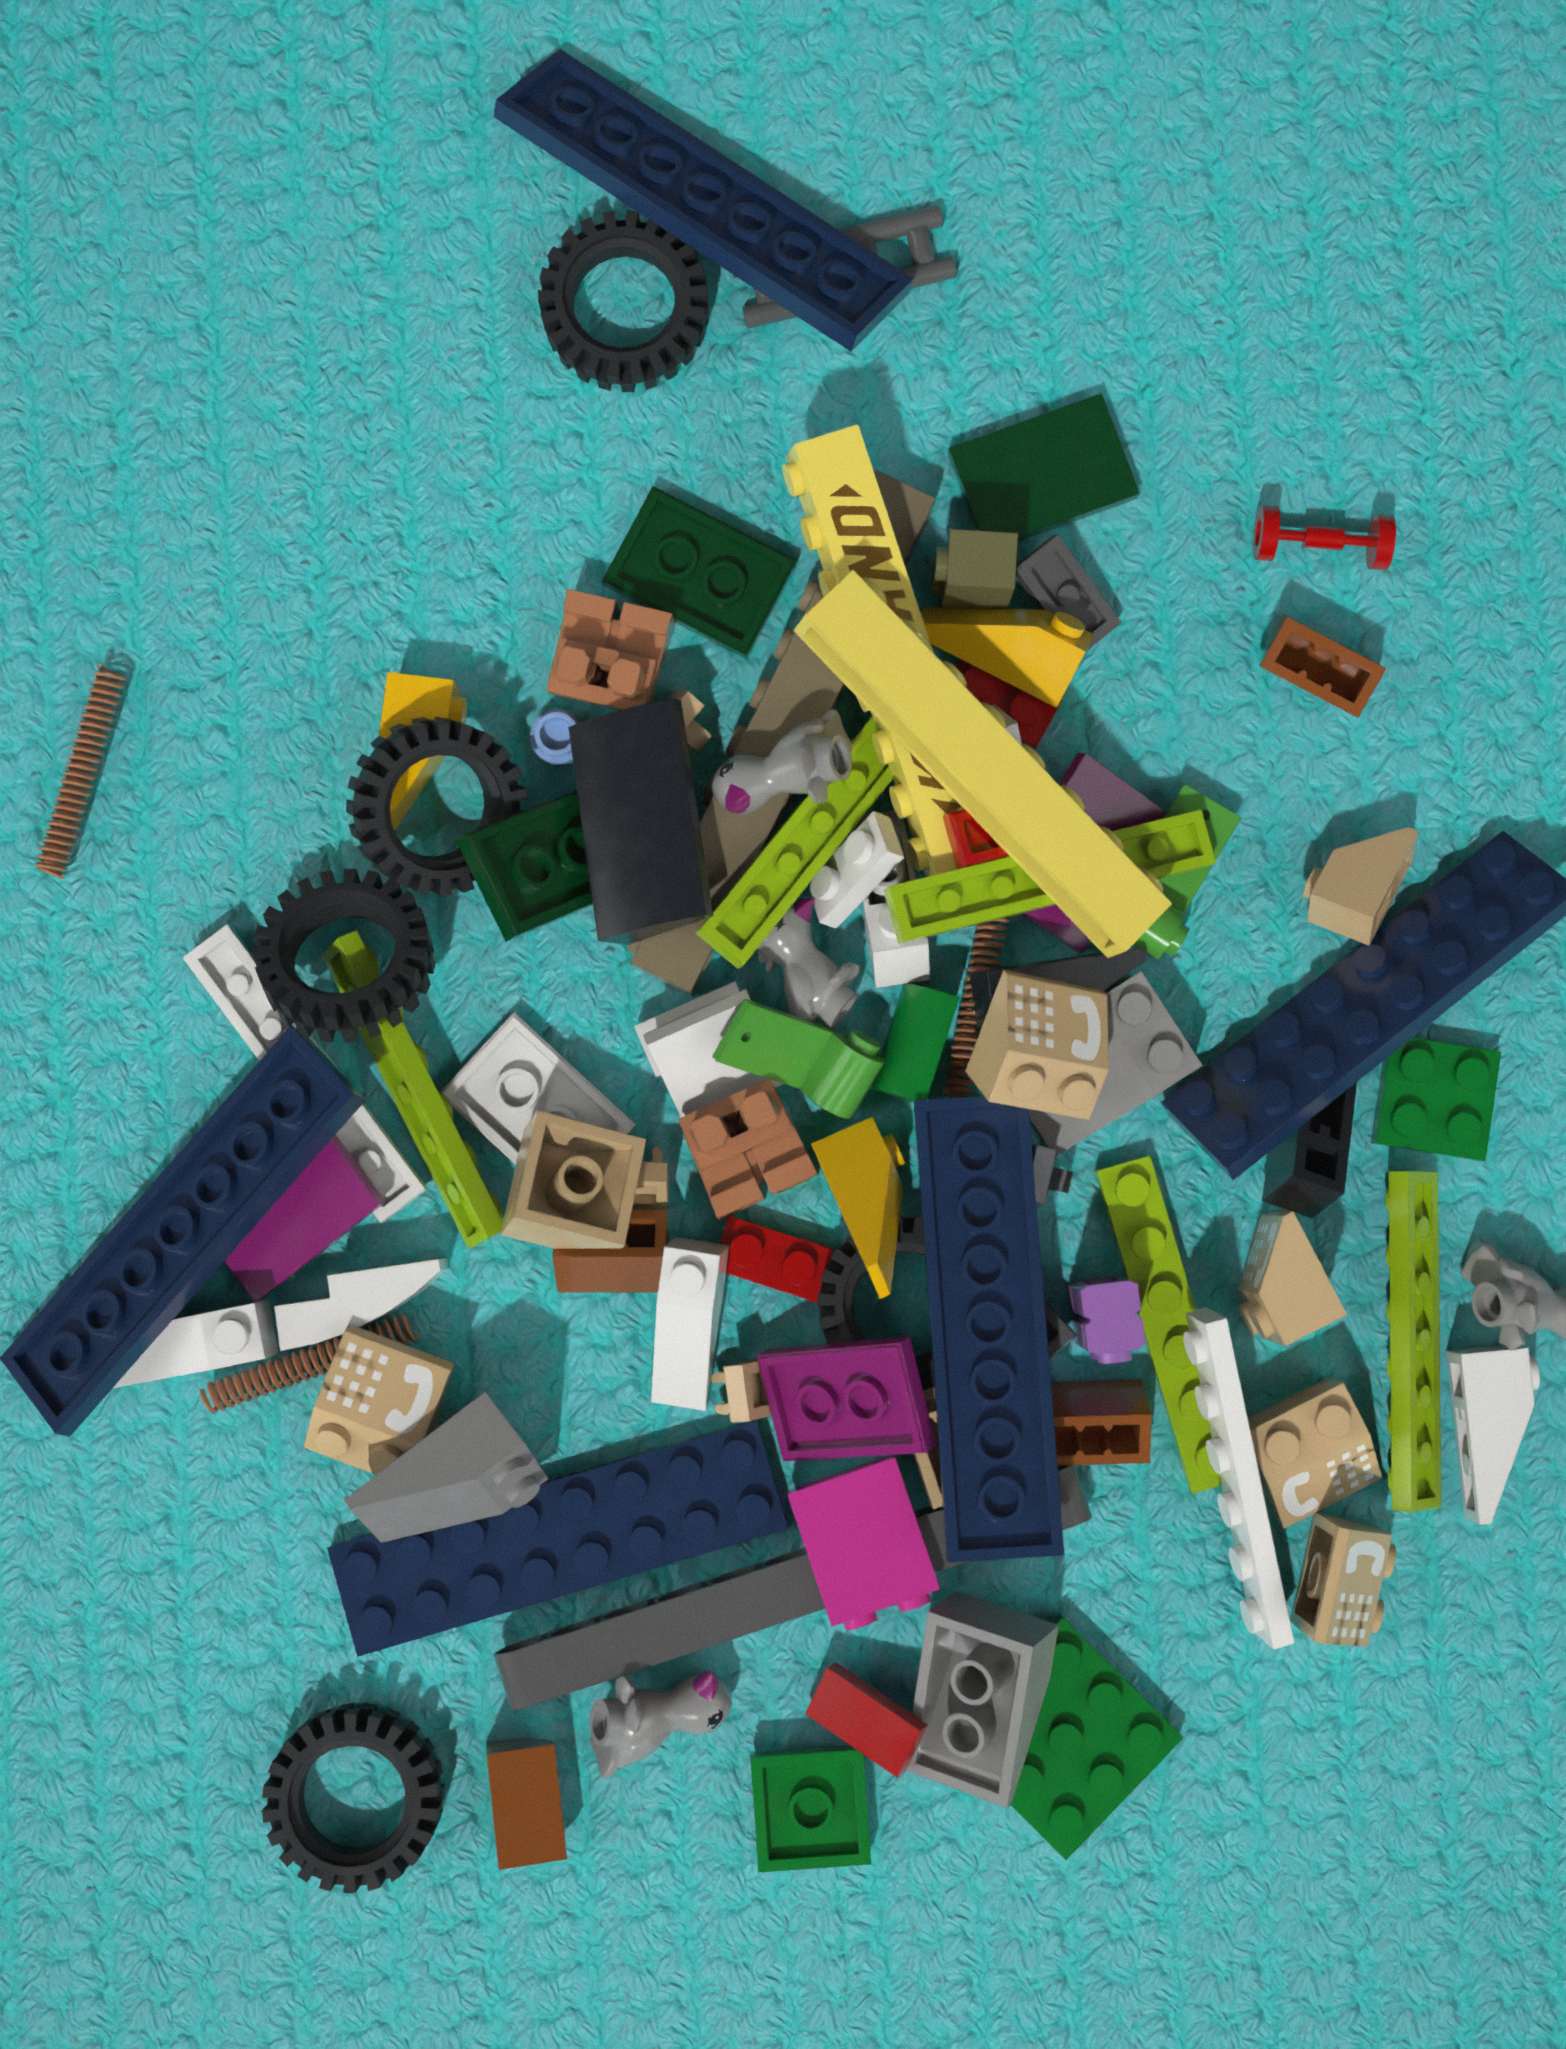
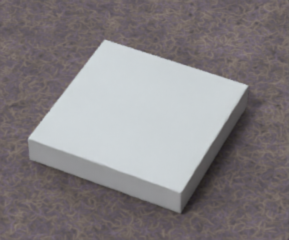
(685, 1056)

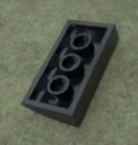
(640, 822)

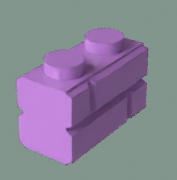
(1107, 1318)

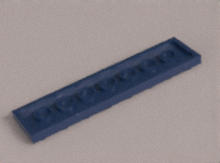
(704, 198)
(1369, 1004)
(181, 1230)
(988, 1331)
(564, 1540)

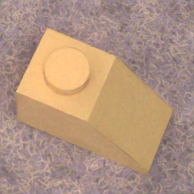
(1360, 884)

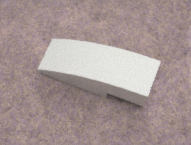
(354, 1300)

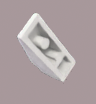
(687, 1321)
(207, 1343)
(1490, 1415)

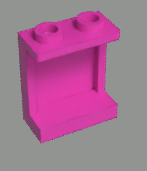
(863, 1542)

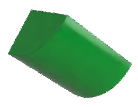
(915, 1042)

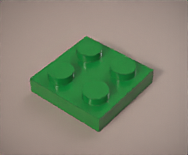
(1437, 1099)
(810, 1808)

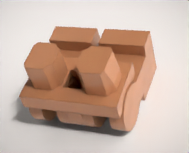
(606, 657)
(721, 1159)

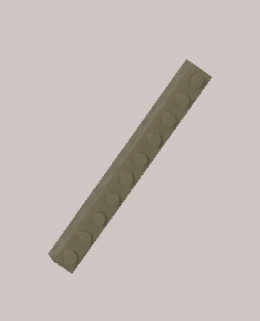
(795, 695)

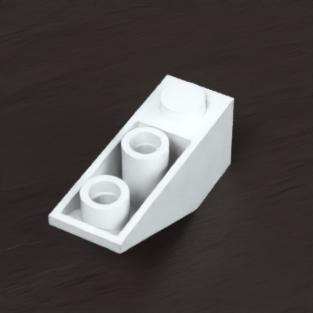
(892, 962)

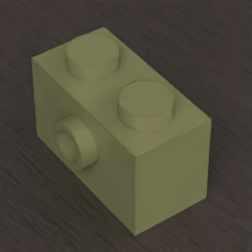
(975, 569)

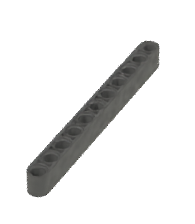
(700, 1616)

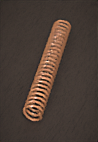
(65, 799)
(956, 1075)
(289, 1368)

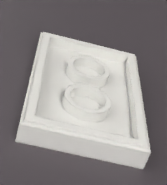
(518, 1076)

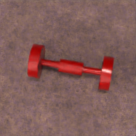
(1378, 543)

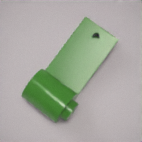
(1168, 931)
(819, 1061)

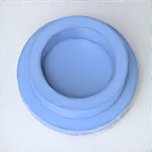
(551, 736)

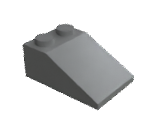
(1144, 1060)
(453, 1476)
(980, 1694)

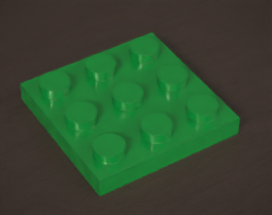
(1088, 1745)

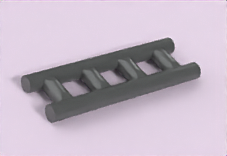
(910, 224)

